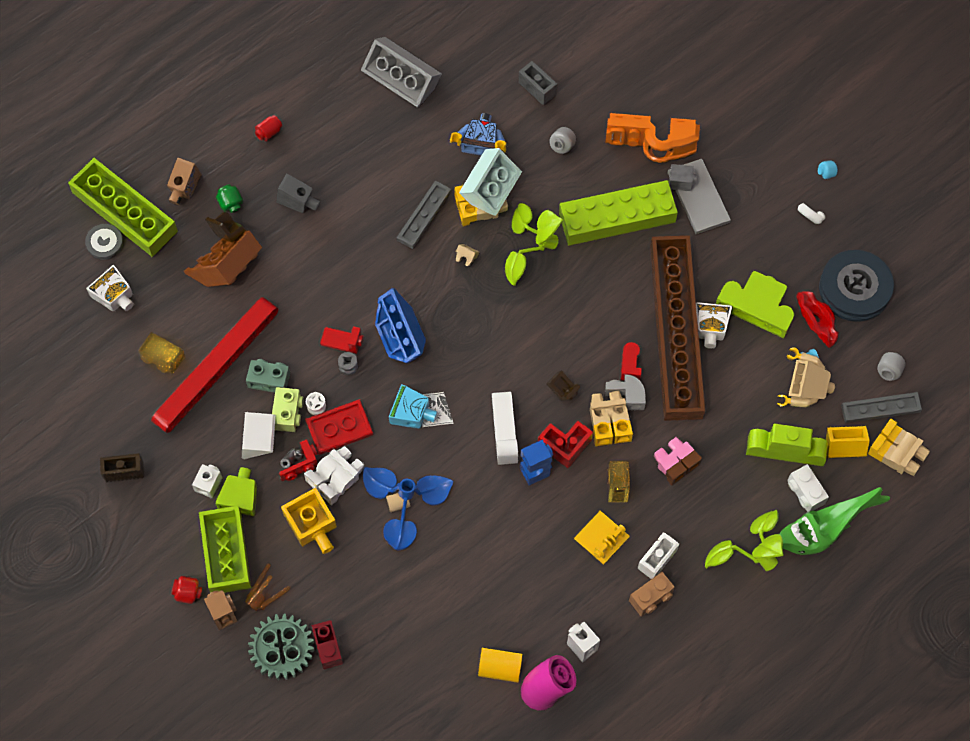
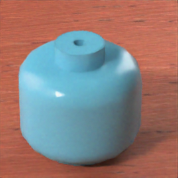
(827, 169)

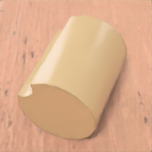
(395, 502)

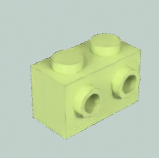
(286, 409)

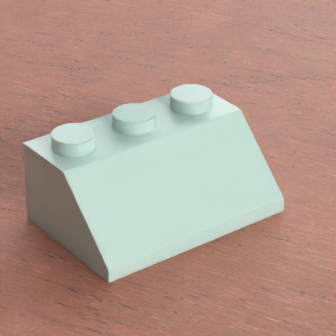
(490, 181)

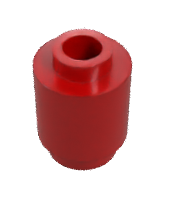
(268, 128)

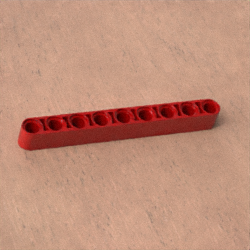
(214, 365)

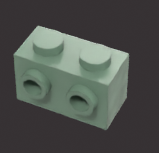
(267, 375)

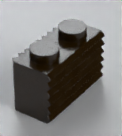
(122, 467)

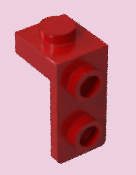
(342, 340)
(309, 464)

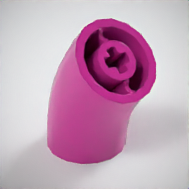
(548, 683)

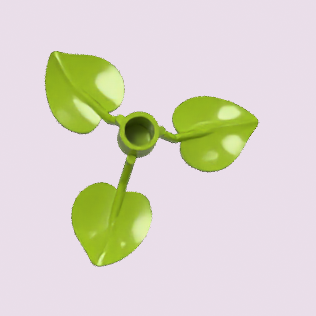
(546, 224)
(764, 553)

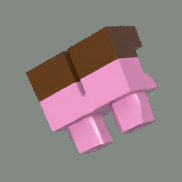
(679, 462)

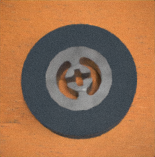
(850, 268)

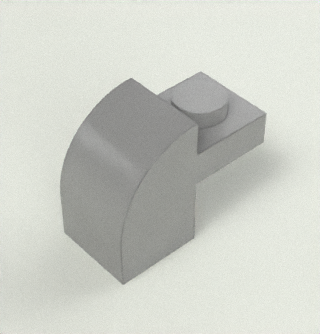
(631, 389)

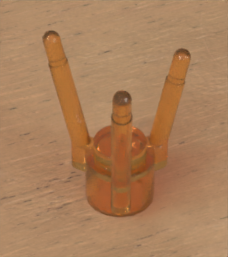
(255, 598)

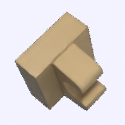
(468, 252)

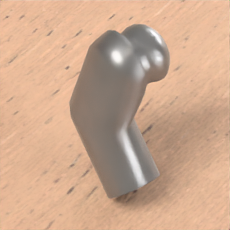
(293, 454)

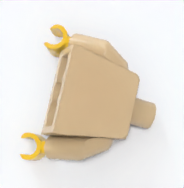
(808, 382)

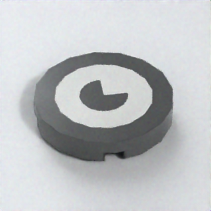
(104, 241)

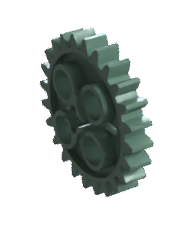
(299, 643)

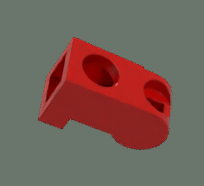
(629, 360)

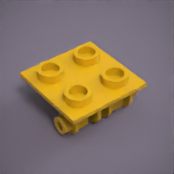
(602, 537)

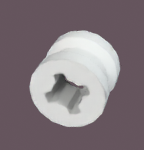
(315, 399)

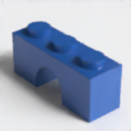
(536, 462)

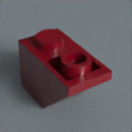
(327, 644)

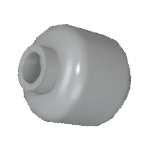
(562, 140)
(891, 366)

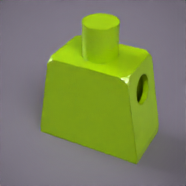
(239, 492)

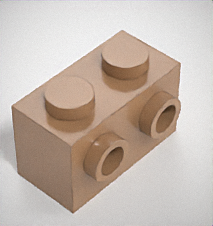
(651, 594)
(221, 608)

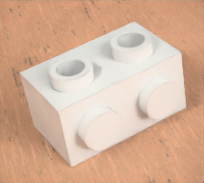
(807, 488)

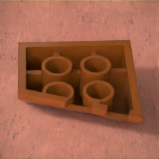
(225, 261)

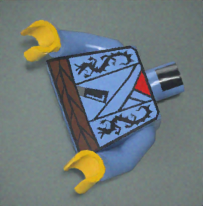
(479, 136)

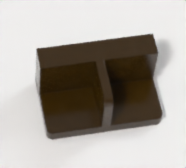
(225, 227)

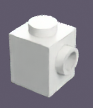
(207, 480)

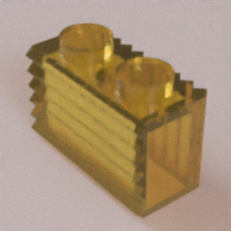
(161, 353)

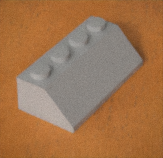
(400, 71)

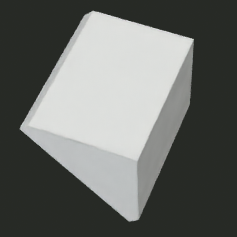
(258, 434)

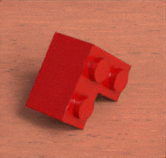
(569, 446)

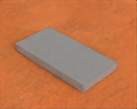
(703, 201)

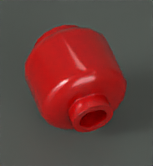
(186, 589)

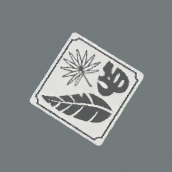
(438, 403)

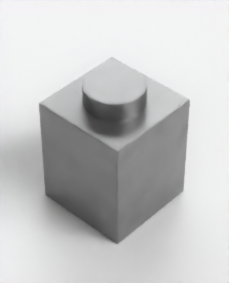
(681, 177)

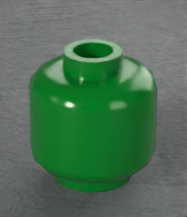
(229, 198)

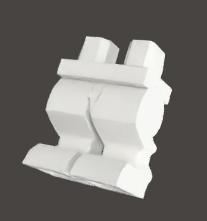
(337, 471)

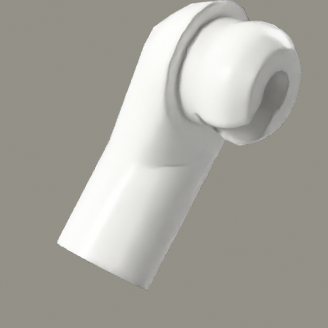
(815, 217)

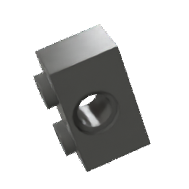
(537, 83)

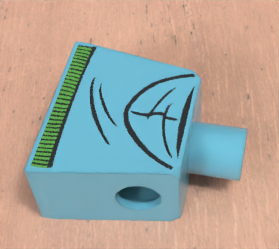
(411, 409)

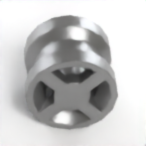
(347, 368)

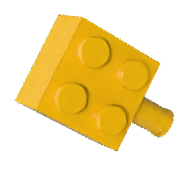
(310, 519)

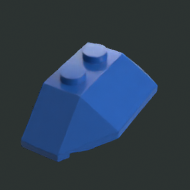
(399, 327)

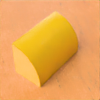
(847, 441)
(500, 665)

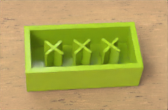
(225, 549)

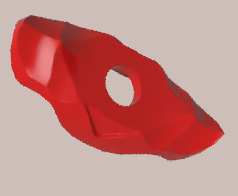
(825, 328)

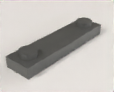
(424, 214)
(881, 407)

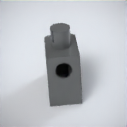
(296, 195)

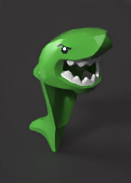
(821, 528)

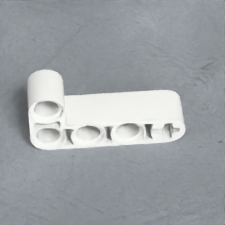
(504, 428)

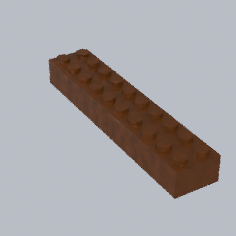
(677, 328)

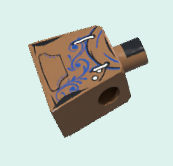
(183, 180)

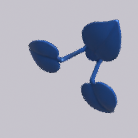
(381, 481)

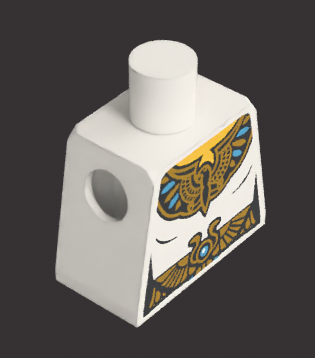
(111, 290)
(712, 322)

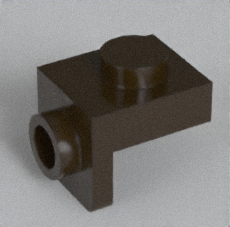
(563, 386)

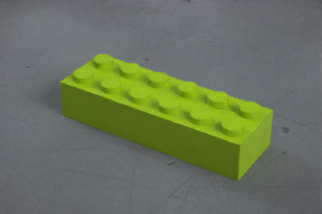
(123, 207)
(618, 212)

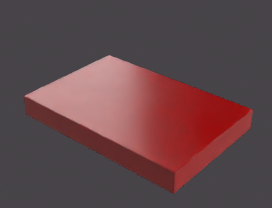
(339, 427)

